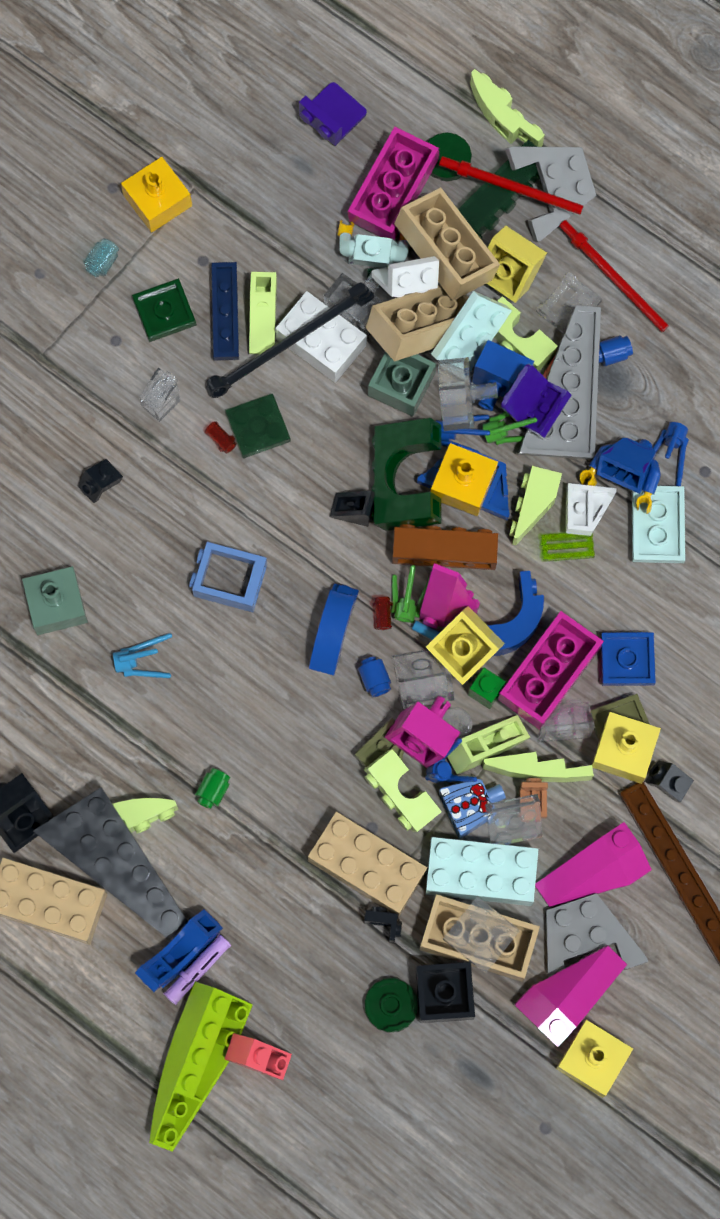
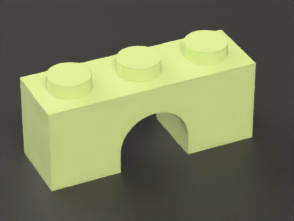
(537, 347)
(385, 775)

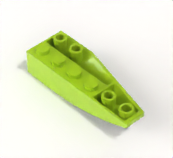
(195, 1060)

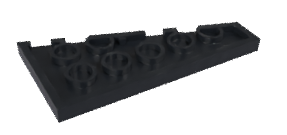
(104, 848)

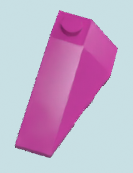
(604, 865)
(568, 995)

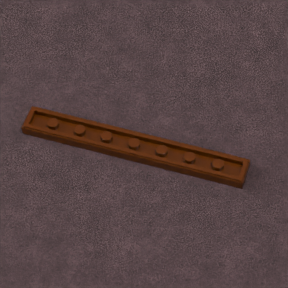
(675, 864)

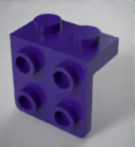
(332, 112)
(535, 397)

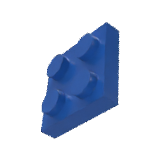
(628, 659)

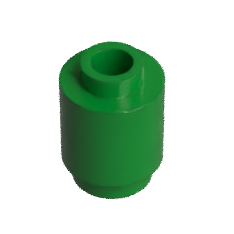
(212, 788)

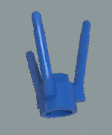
(447, 436)
(674, 438)
(442, 770)

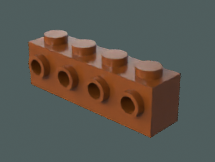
(445, 547)

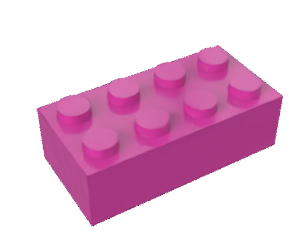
(393, 183)
(550, 670)

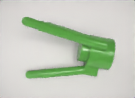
(500, 429)
(406, 609)

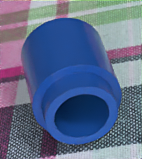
(614, 350)
(375, 676)

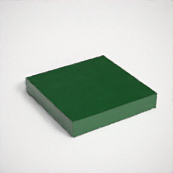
(164, 310)

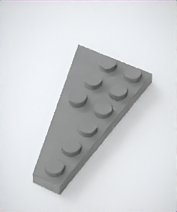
(577, 372)

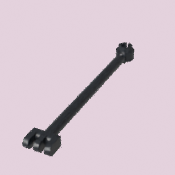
(358, 294)

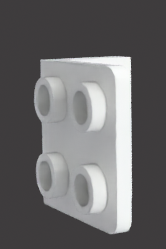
(408, 276)

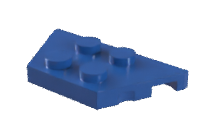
(497, 496)

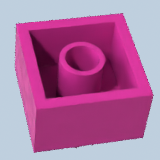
(424, 732)

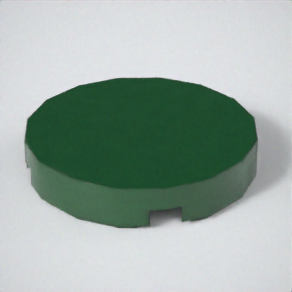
(452, 147)
(391, 1005)

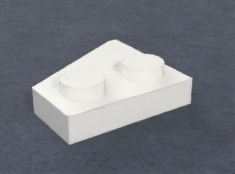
(586, 507)

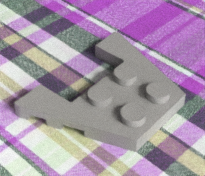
(562, 174)
(583, 928)

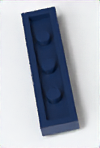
(225, 311)

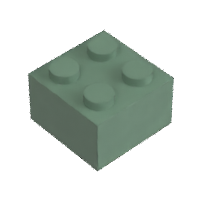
(402, 382)

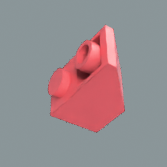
(258, 1056)

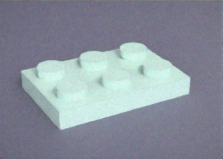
(472, 328)
(661, 533)

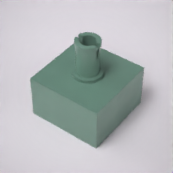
(54, 600)

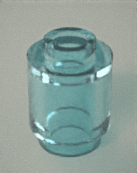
(101, 258)

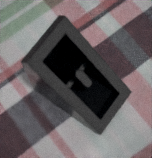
(353, 507)

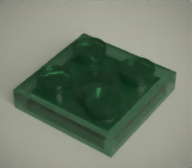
(258, 426)

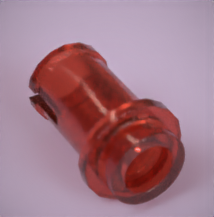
(221, 437)
(383, 613)

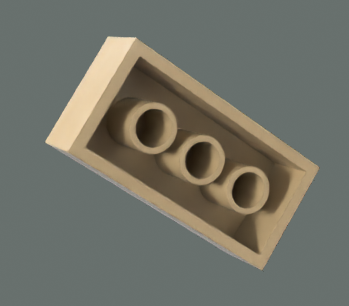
(439, 230)
(413, 321)
(367, 864)
(49, 901)
(511, 963)

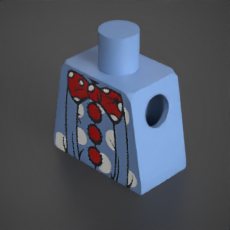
(467, 803)

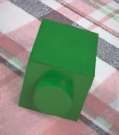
(486, 688)

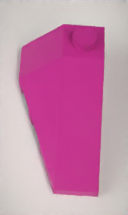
(445, 597)

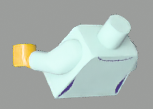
(371, 250)

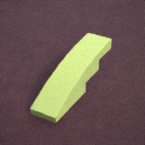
(527, 766)

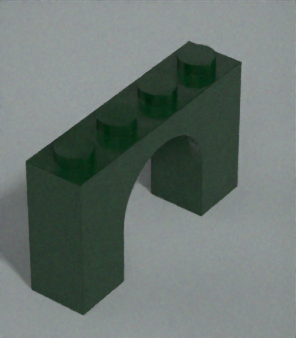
(392, 446)

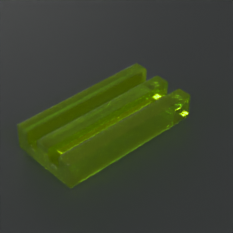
(562, 546)

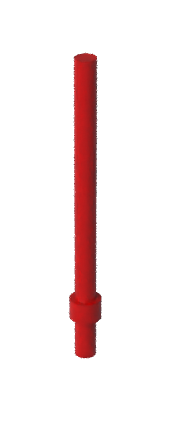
(465, 169)
(579, 241)

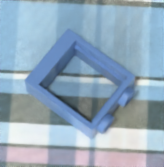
(249, 600)

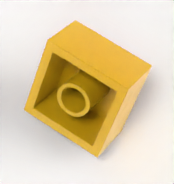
(156, 194)
(464, 479)

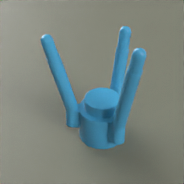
(127, 658)

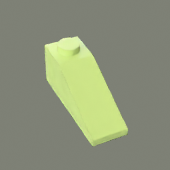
(487, 744)

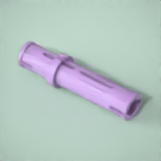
(197, 969)

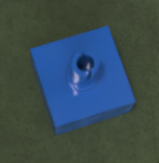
(498, 366)

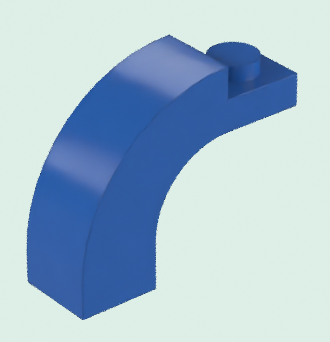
(524, 625)
(333, 629)
(180, 951)

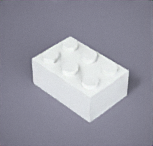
(328, 348)

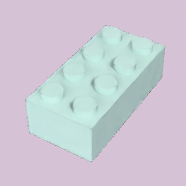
(482, 870)

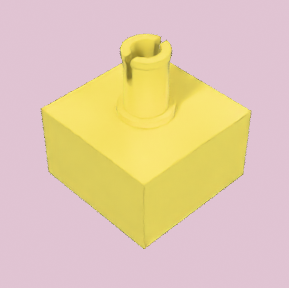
(518, 263)
(465, 645)
(626, 747)
(594, 1058)

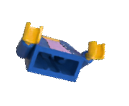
(629, 465)

